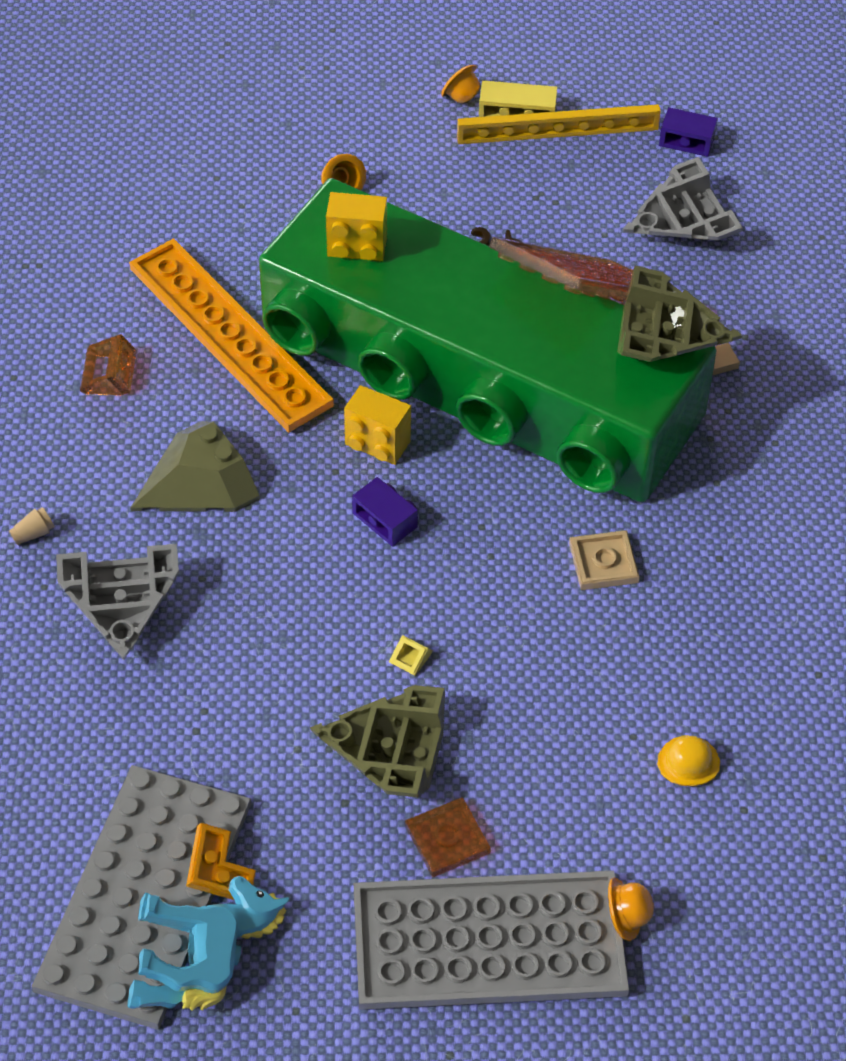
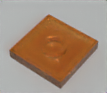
(447, 837)

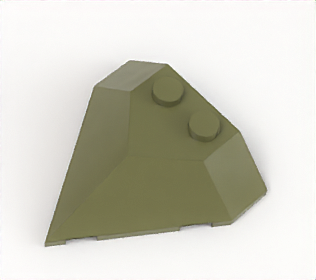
(665, 321)
(198, 474)
(392, 739)

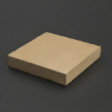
(604, 560)

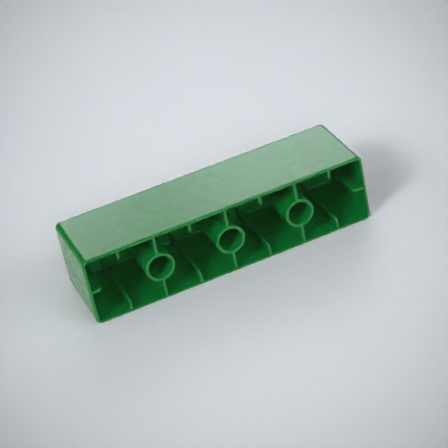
(485, 346)

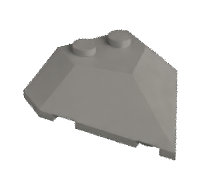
(685, 207)
(119, 593)

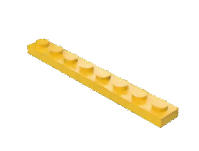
(558, 124)

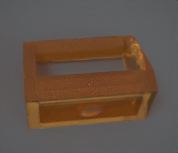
(119, 367)

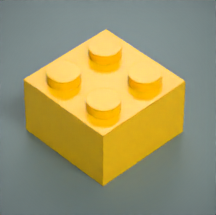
(356, 226)
(377, 424)

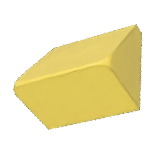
(410, 655)

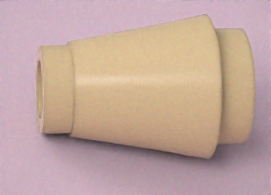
(32, 526)

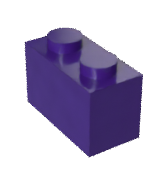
(688, 131)
(385, 511)

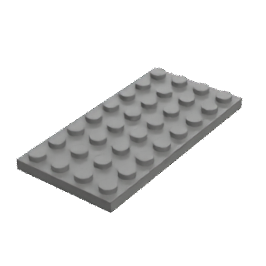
(139, 851)
(487, 940)

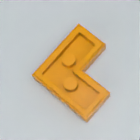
(208, 862)

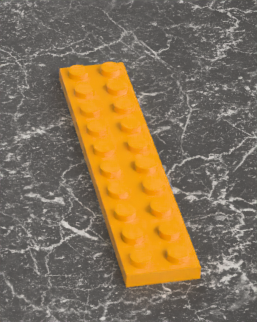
(232, 335)

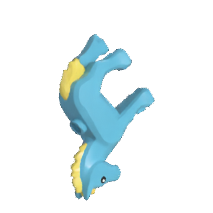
(210, 946)

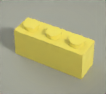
(515, 98)

